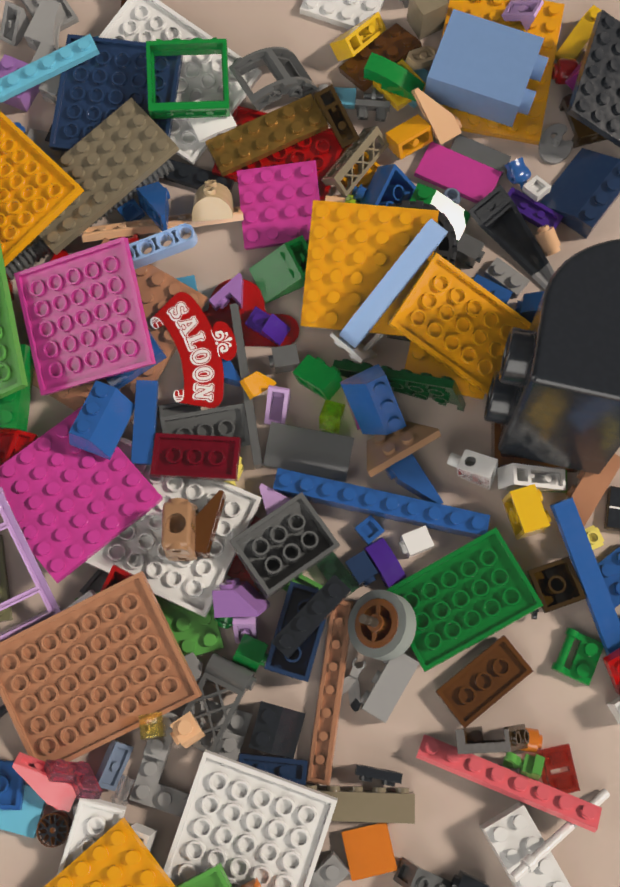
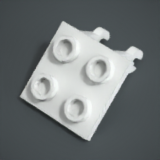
(361, 352)

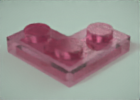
(77, 773)

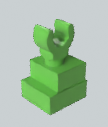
(529, 765)

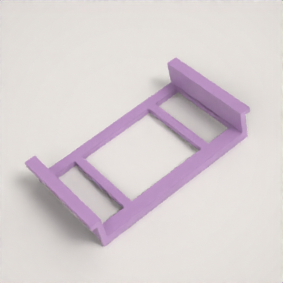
(35, 572)

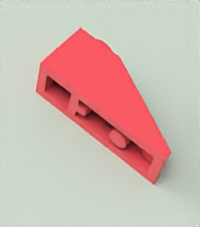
(56, 794)

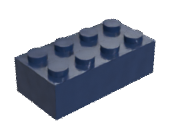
(301, 662)

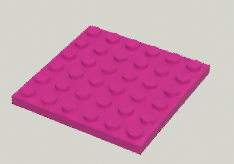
(85, 317)
(72, 498)

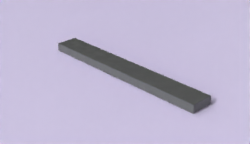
(249, 405)

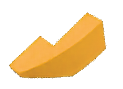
(256, 384)

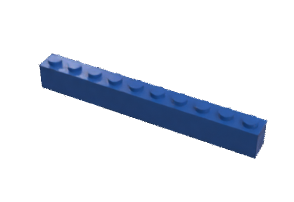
(382, 504)

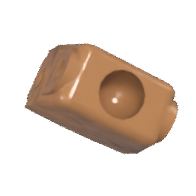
(179, 529)

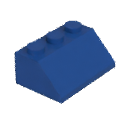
(388, 187)
(373, 402)
(101, 420)

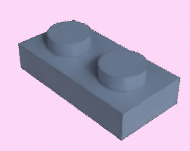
(113, 764)

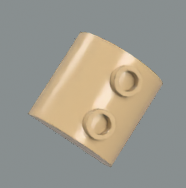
(212, 202)

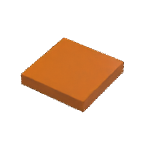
(369, 851)

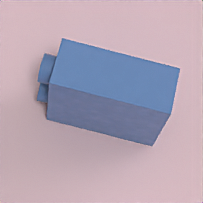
(485, 68)

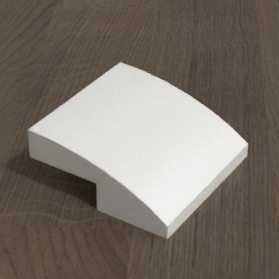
(210, 127)

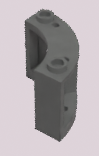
(286, 69)

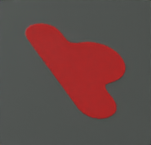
(251, 298)

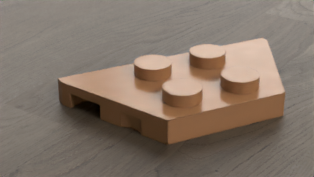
(391, 448)

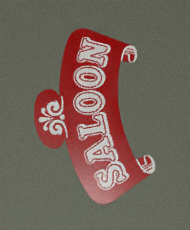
(198, 349)

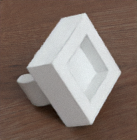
(536, 188)

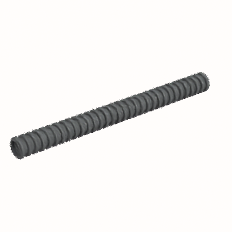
(40, 249)

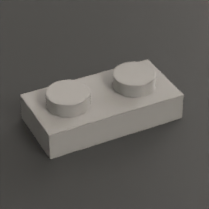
(506, 277)

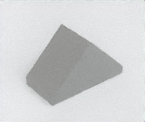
(13, 23)

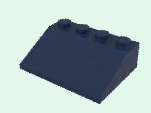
(585, 190)

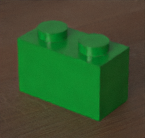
(318, 377)

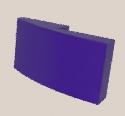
(385, 562)

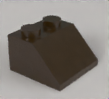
(556, 584)

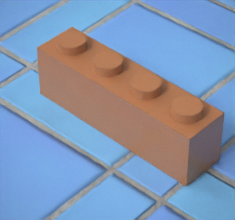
(591, 488)

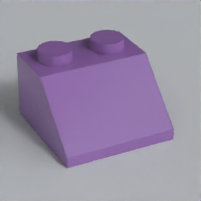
(238, 599)

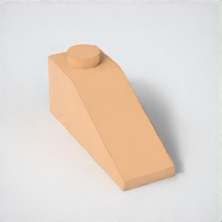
(442, 122)

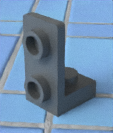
(411, 875)

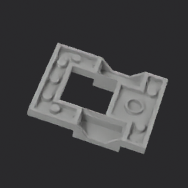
(147, 786)

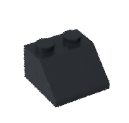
(277, 730)

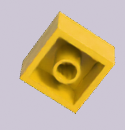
(526, 511)

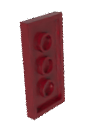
(196, 456)

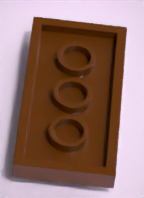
(391, 44)
(484, 681)

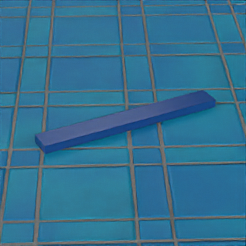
(588, 573)

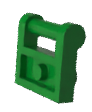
(584, 659)

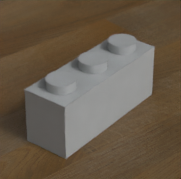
(388, 686)

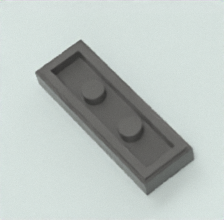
(480, 153)

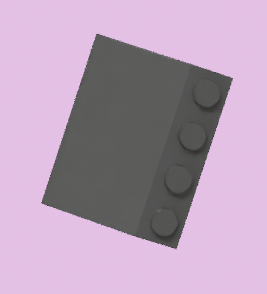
(284, 545)

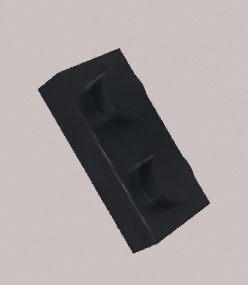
(388, 777)

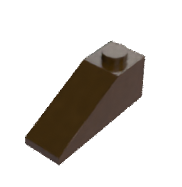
(336, 116)

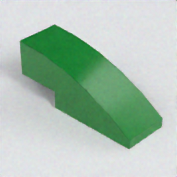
(391, 76)

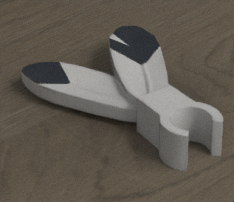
(352, 685)

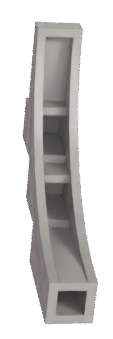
(43, 37)

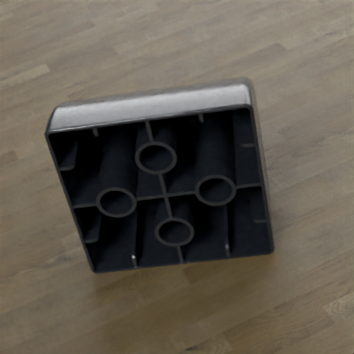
(563, 374)

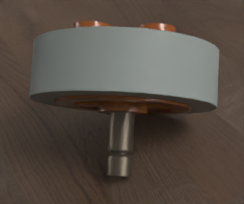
(381, 625)

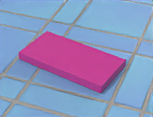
(453, 170)

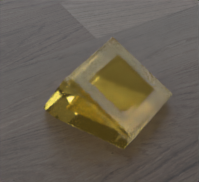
(151, 726)

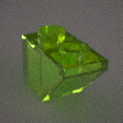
(331, 417)

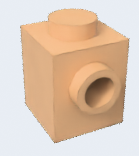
(186, 730)

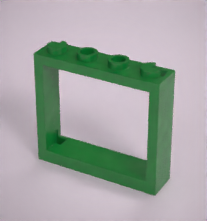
(187, 109)

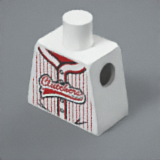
(475, 467)

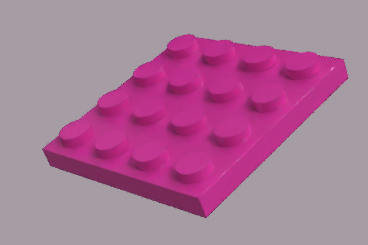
(277, 203)

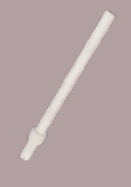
(531, 861)

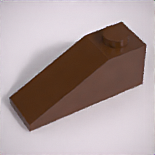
(207, 523)

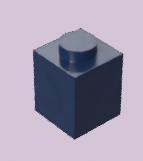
(361, 569)

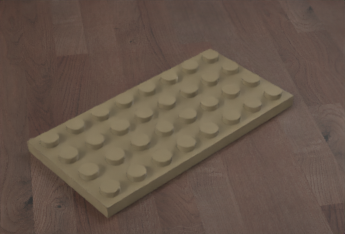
(108, 167)

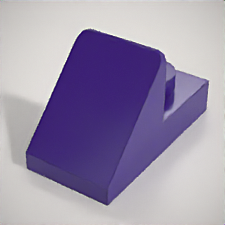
(268, 326)

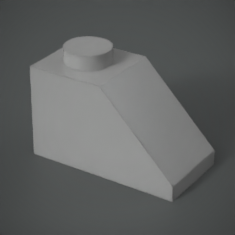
(329, 871)

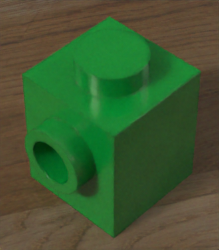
(251, 653)

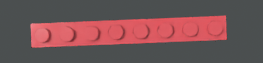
(510, 783)

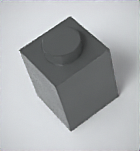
(469, 250)
(284, 358)

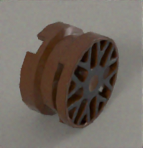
(54, 828)

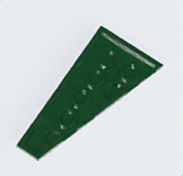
(420, 386)

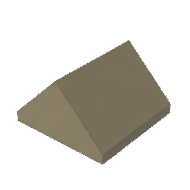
(426, 16)

